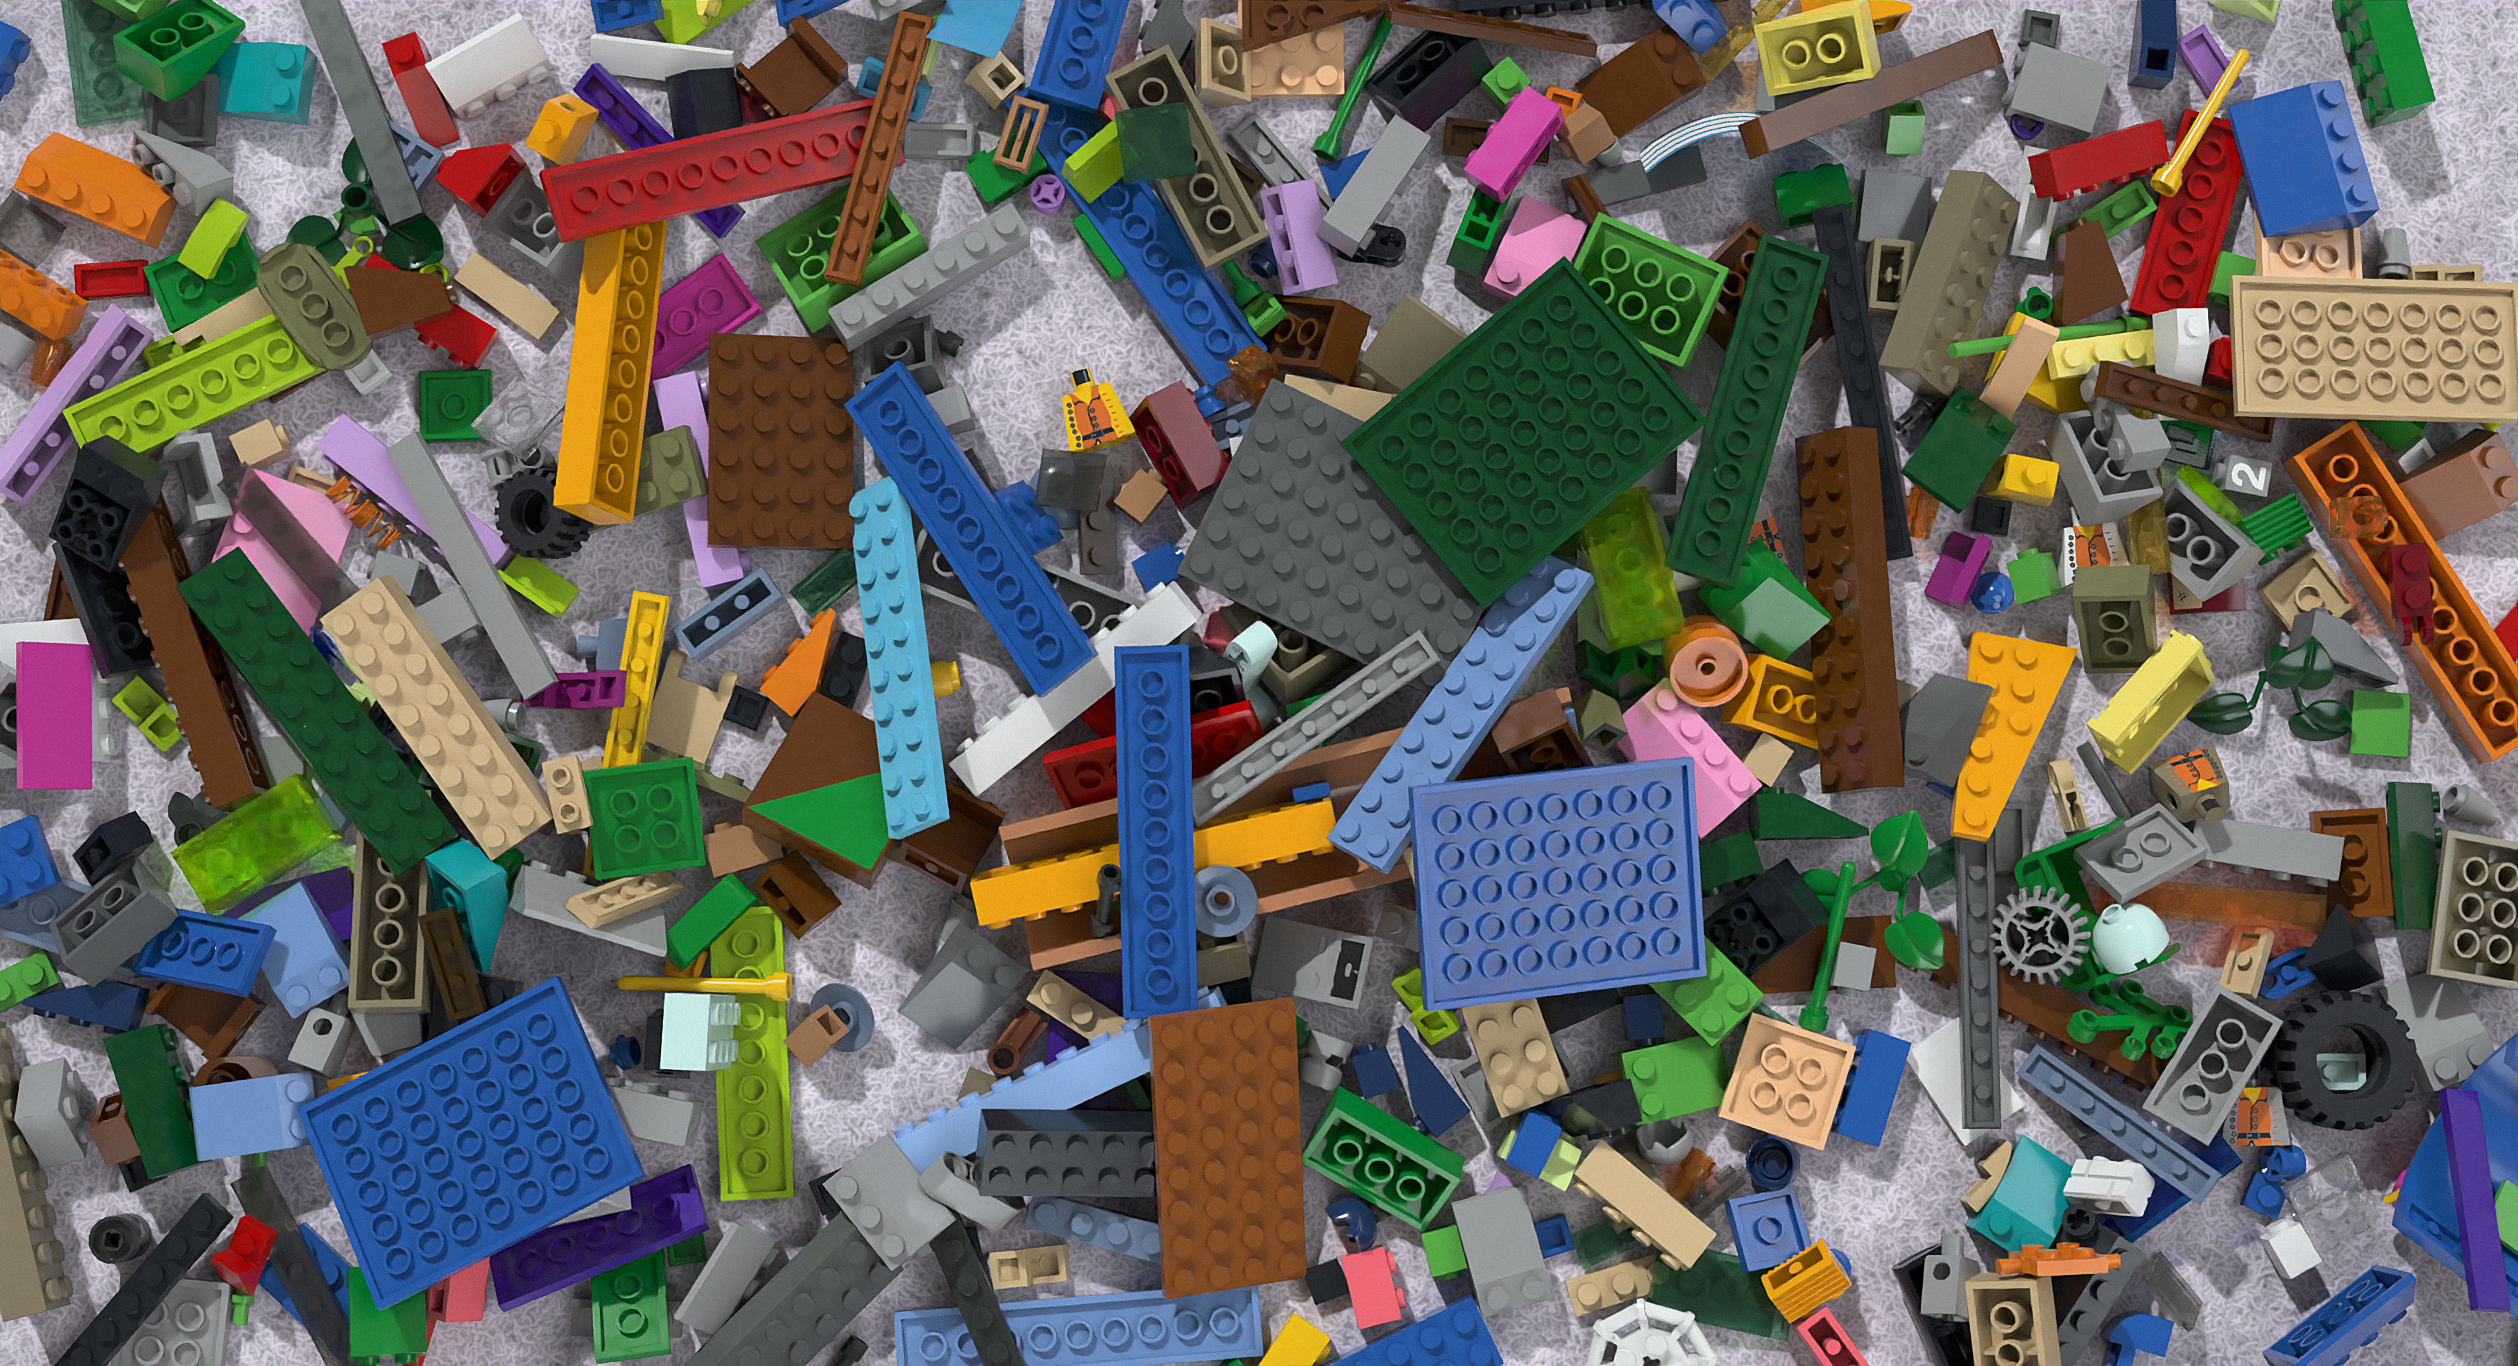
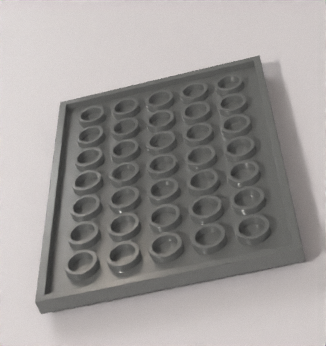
(1320, 545)

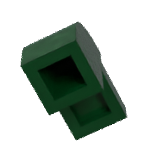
(1617, 674)

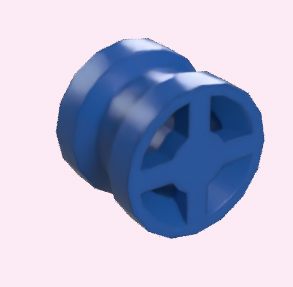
(1208, 402)
(2282, 1162)

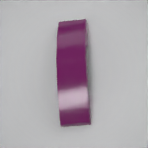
(582, 691)

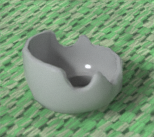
(1663, 1142)

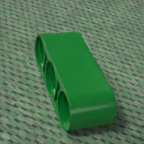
(707, 921)

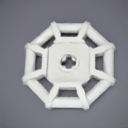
(1650, 1341)

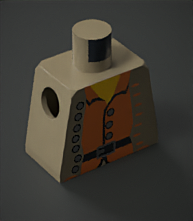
(2192, 785)

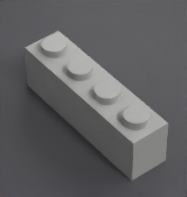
(1374, 186)
(2270, 849)

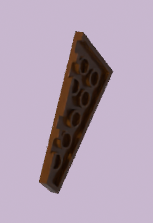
(1278, 20)

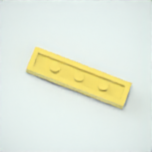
(2077, 356)

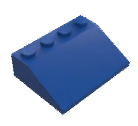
(2303, 160)
(2346, 1320)

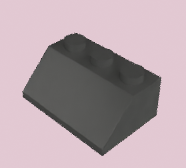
(112, 921)

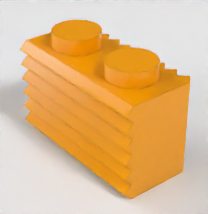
(1806, 1281)

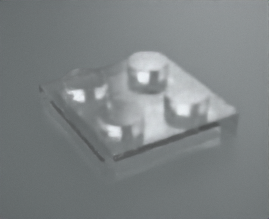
(520, 418)

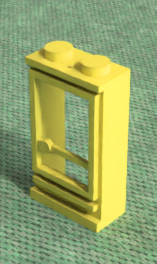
(2153, 702)

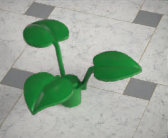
(1904, 849)

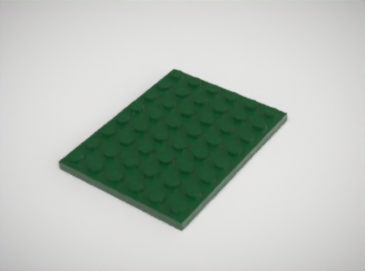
(1523, 432)

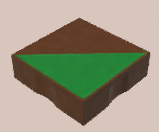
(826, 793)

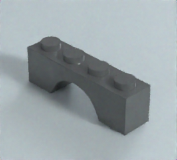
(1170, 28)

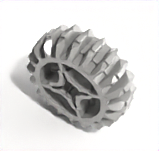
(2054, 942)

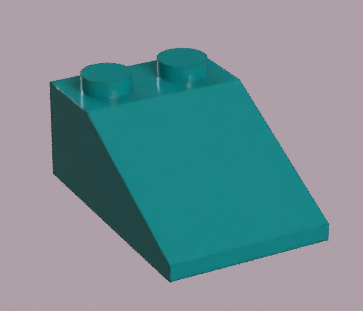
(266, 81)
(478, 888)
(2027, 1200)

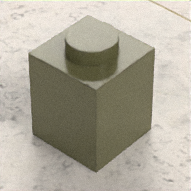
(1599, 721)

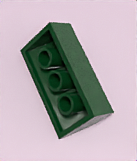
(155, 1097)

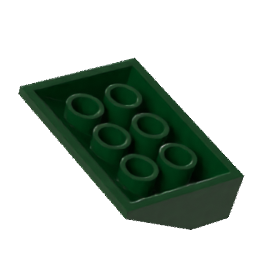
(2413, 852)

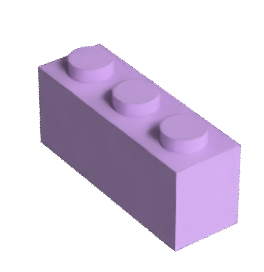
(1293, 221)

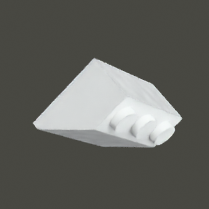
(490, 66)

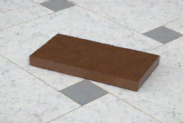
(1798, 965)

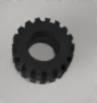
(521, 521)

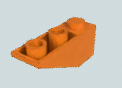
(804, 667)

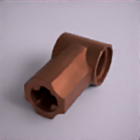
(1018, 1038)

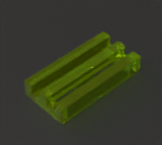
(2210, 494)

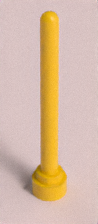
(2168, 178)
(775, 987)

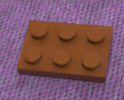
(2365, 865)

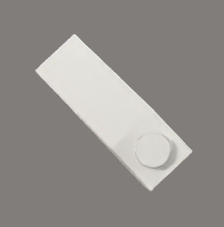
(2181, 345)

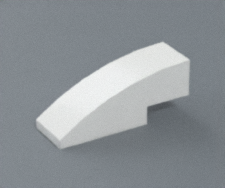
(2035, 216)

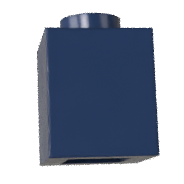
(1642, 1019)
(1374, 1070)

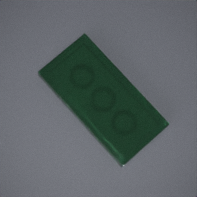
(98, 88)
(1719, 1294)

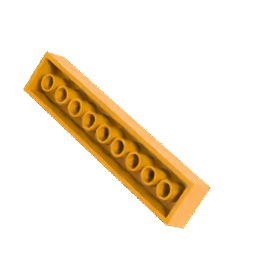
(610, 374)
(1228, 840)

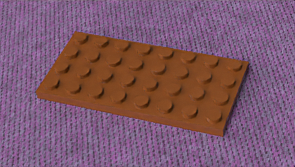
(1227, 1147)

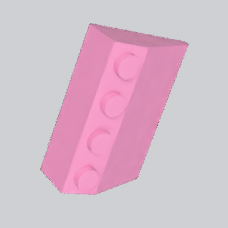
(320, 518)

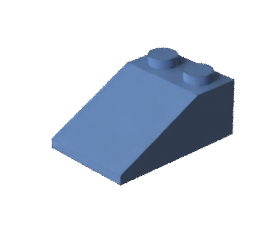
(306, 954)
(250, 1115)

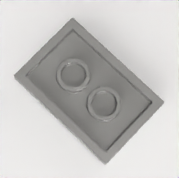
(2140, 853)
(1475, 1088)

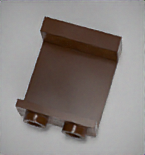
(793, 73)
(957, 845)
(206, 1016)

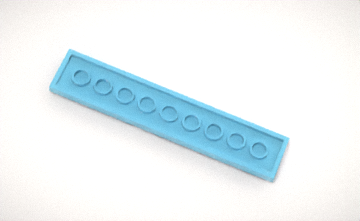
(898, 660)

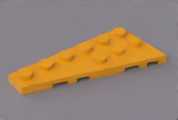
(2025, 685)

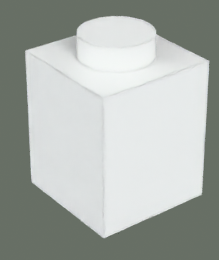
(2289, 1248)

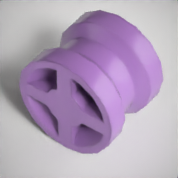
(1043, 188)

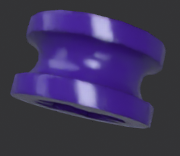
(2020, 131)

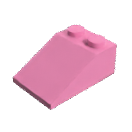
(1531, 245)

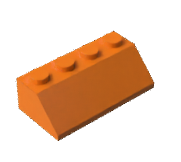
(97, 188)

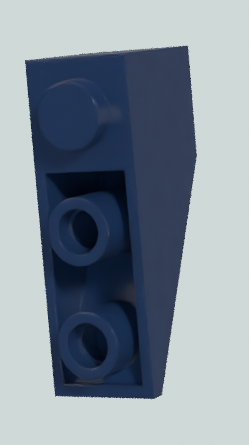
(2153, 44)
(109, 1003)

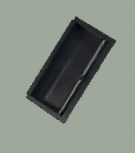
(1946, 1341)

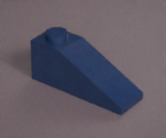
(1430, 1093)

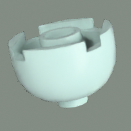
(2127, 936)

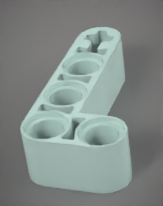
(1252, 654)

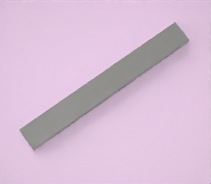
(472, 565)
(1311, 726)

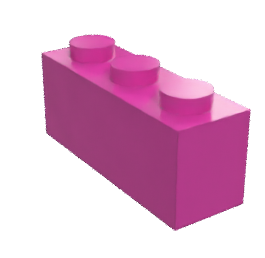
(1513, 144)

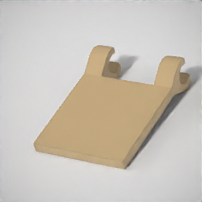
(226, 319)
(687, 714)

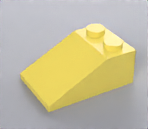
(1818, 48)

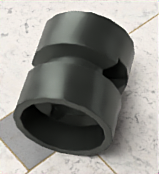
(120, 1238)

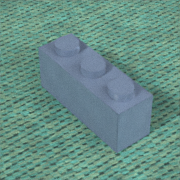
(729, 614)

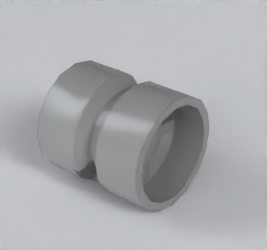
(1323, 1060)

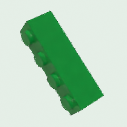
(1382, 1159)

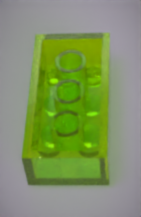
(1629, 572)
(257, 844)

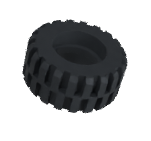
(2386, 1052)

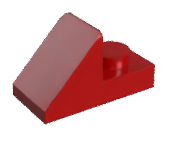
(1102, 715)
(246, 1255)

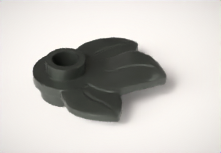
(191, 814)

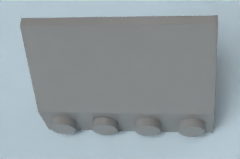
(544, 897)

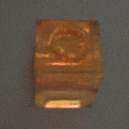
(1252, 373)
(2342, 523)

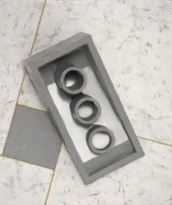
(2213, 1064)

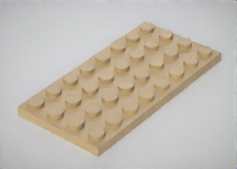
(2374, 349)

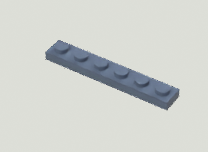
(2119, 1124)

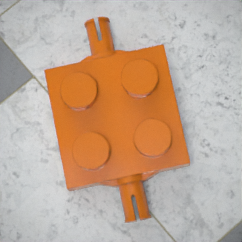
(2065, 1260)

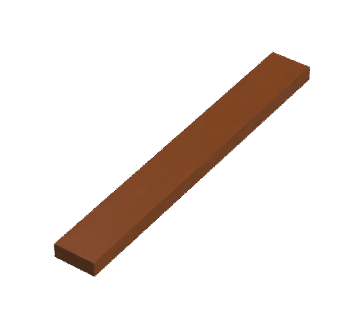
(879, 149)

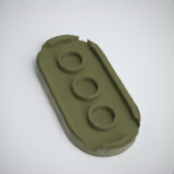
(313, 306)

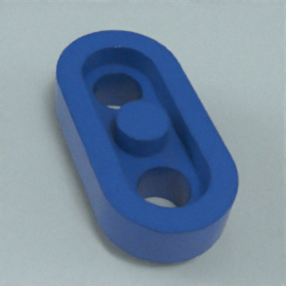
(2285, 974)

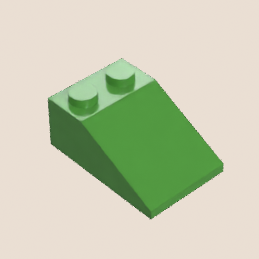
(1674, 1077)

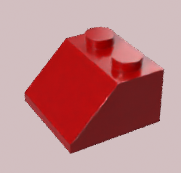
(480, 175)

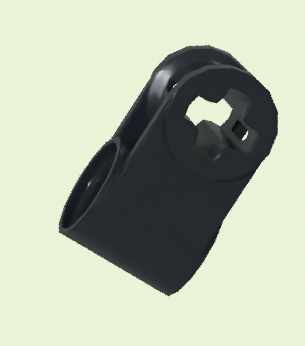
(1376, 253)

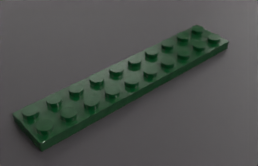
(1746, 412)
(317, 711)

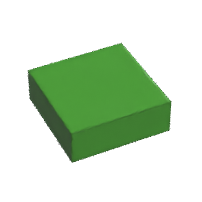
(1264, 313)

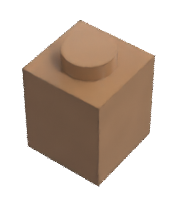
(1584, 135)
(1142, 496)
(816, 1036)

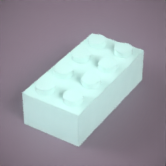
(699, 1031)

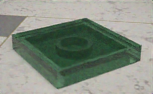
(1155, 143)

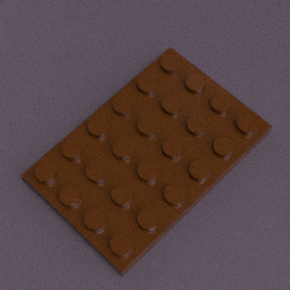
(779, 443)

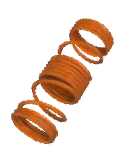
(363, 514)

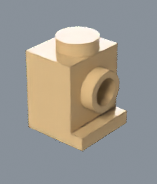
(999, 71)

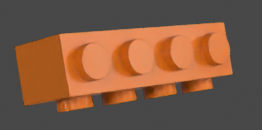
(38, 299)

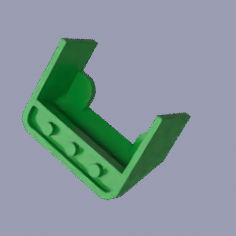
(2056, 868)

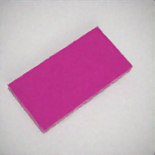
(700, 304)
(54, 716)

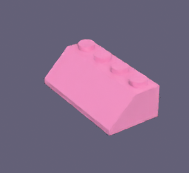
(1668, 727)

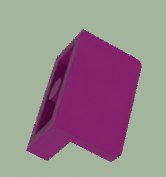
(1958, 569)

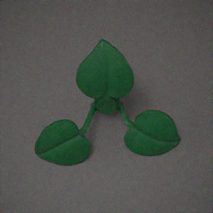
(405, 247)
(2303, 667)

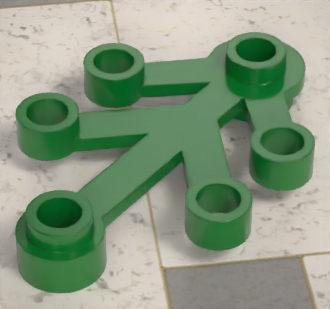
(2170, 1019)

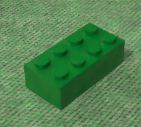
(2385, 59)

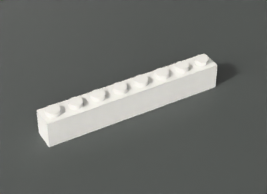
(1039, 718)

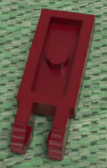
(2410, 591)

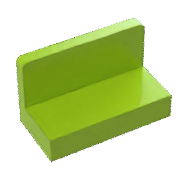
(1095, 164)
(540, 585)

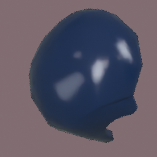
(1773, 1162)
(1358, 1217)

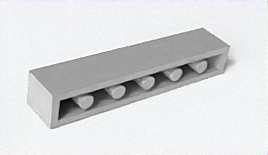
(929, 277)

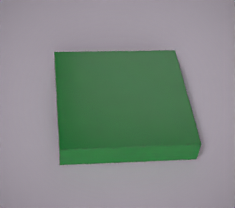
(452, 403)

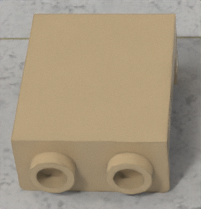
(568, 793)

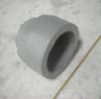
(1611, 155)

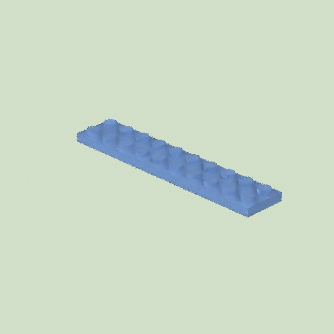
(1461, 709)
(1095, 1330)

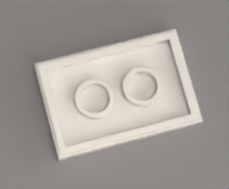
(1938, 1070)

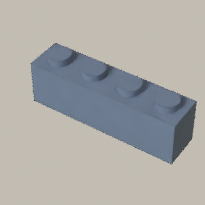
(1095, 1226)

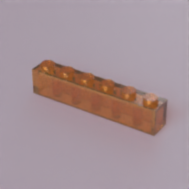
(2230, 906)

